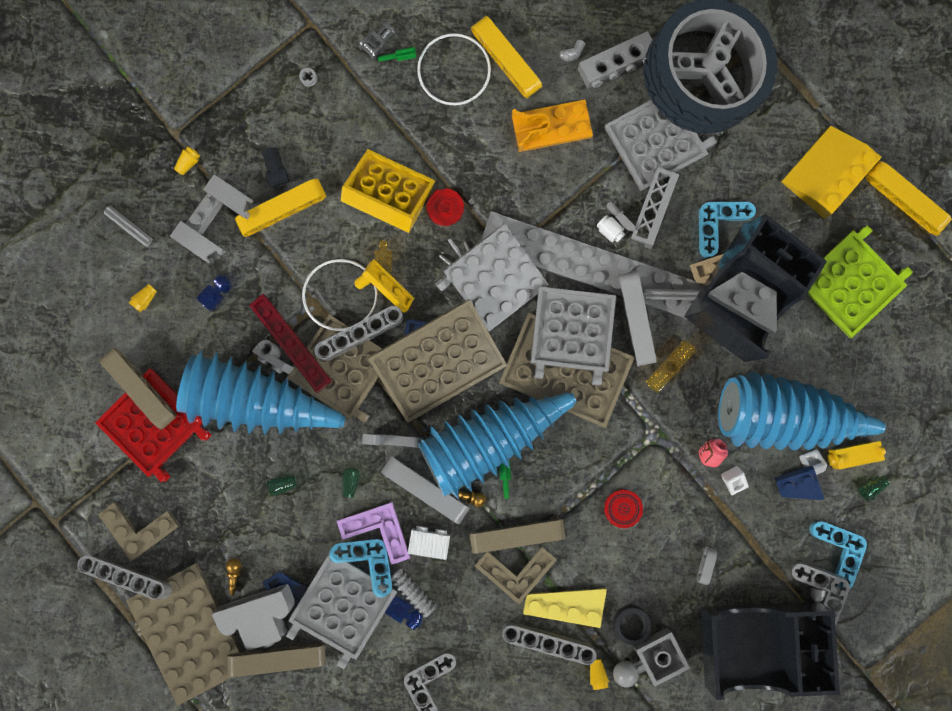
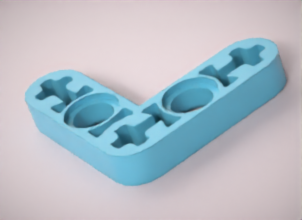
(716, 216)
(848, 550)
(373, 559)

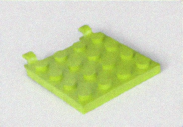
(855, 283)

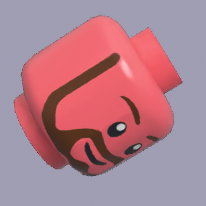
(713, 452)

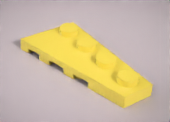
(575, 607)

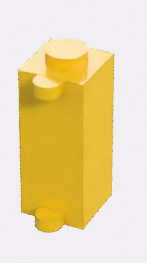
(856, 455)

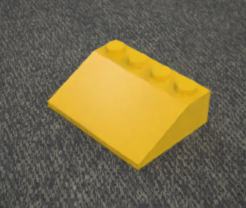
(830, 170)
(387, 190)

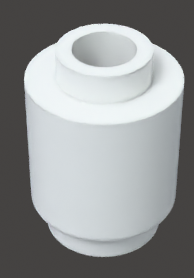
(611, 229)

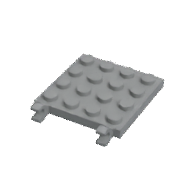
(652, 141)
(494, 277)
(573, 331)
(340, 608)

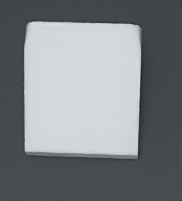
(814, 459)
(735, 480)

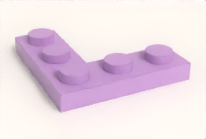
(390, 528)

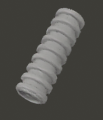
(413, 593)

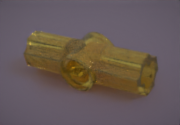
(662, 374)

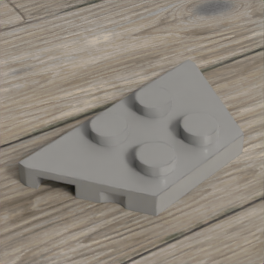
(749, 300)

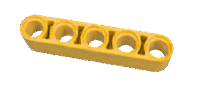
(506, 57)
(908, 198)
(281, 207)

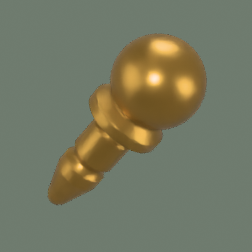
(477, 499)
(233, 567)

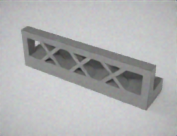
(661, 210)

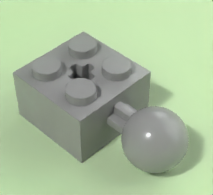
(658, 669)

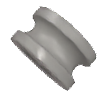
(309, 71)

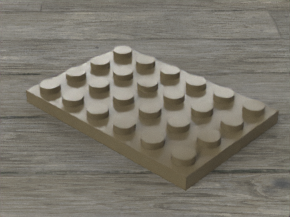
(437, 361)
(593, 401)
(185, 635)

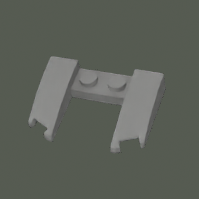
(218, 194)

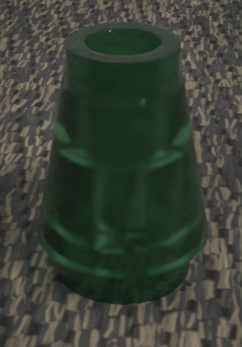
(350, 481)
(281, 485)
(872, 488)

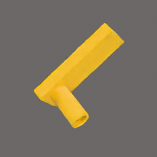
(386, 285)

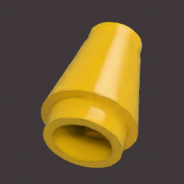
(187, 160)
(142, 299)
(598, 675)

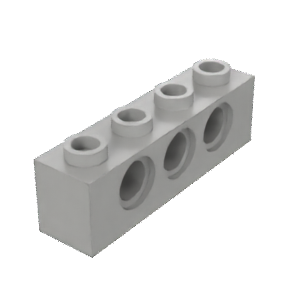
(605, 59)

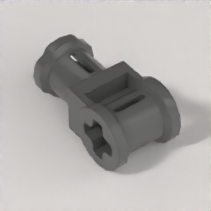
(376, 41)

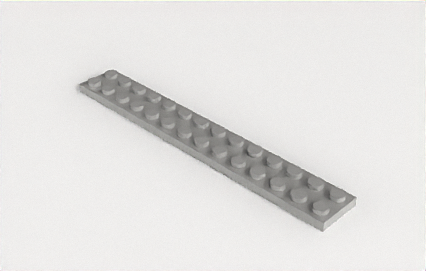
(591, 264)

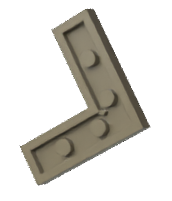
(130, 540)
(516, 586)

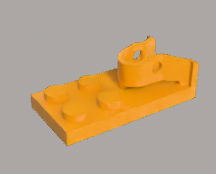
(551, 125)

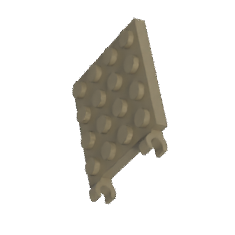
(351, 373)

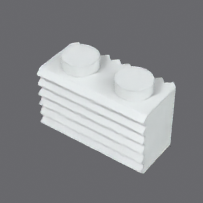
(429, 543)

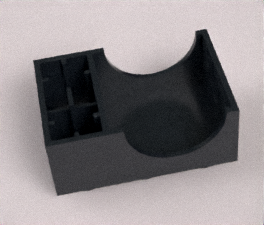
(769, 256)
(770, 648)

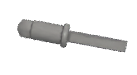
(619, 215)

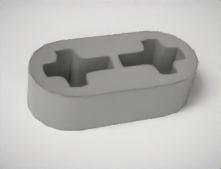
(707, 565)

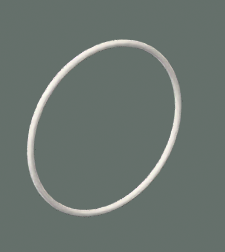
(454, 103)
(309, 276)

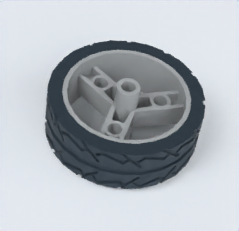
(733, 28)

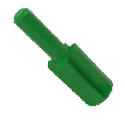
(401, 54)
(505, 475)

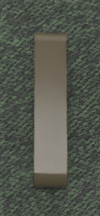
(138, 388)
(517, 536)
(276, 660)

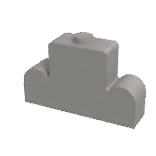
(257, 617)

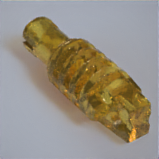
(384, 257)

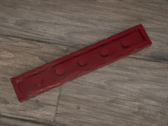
(290, 343)

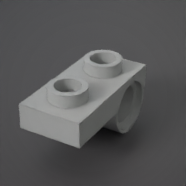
(271, 357)

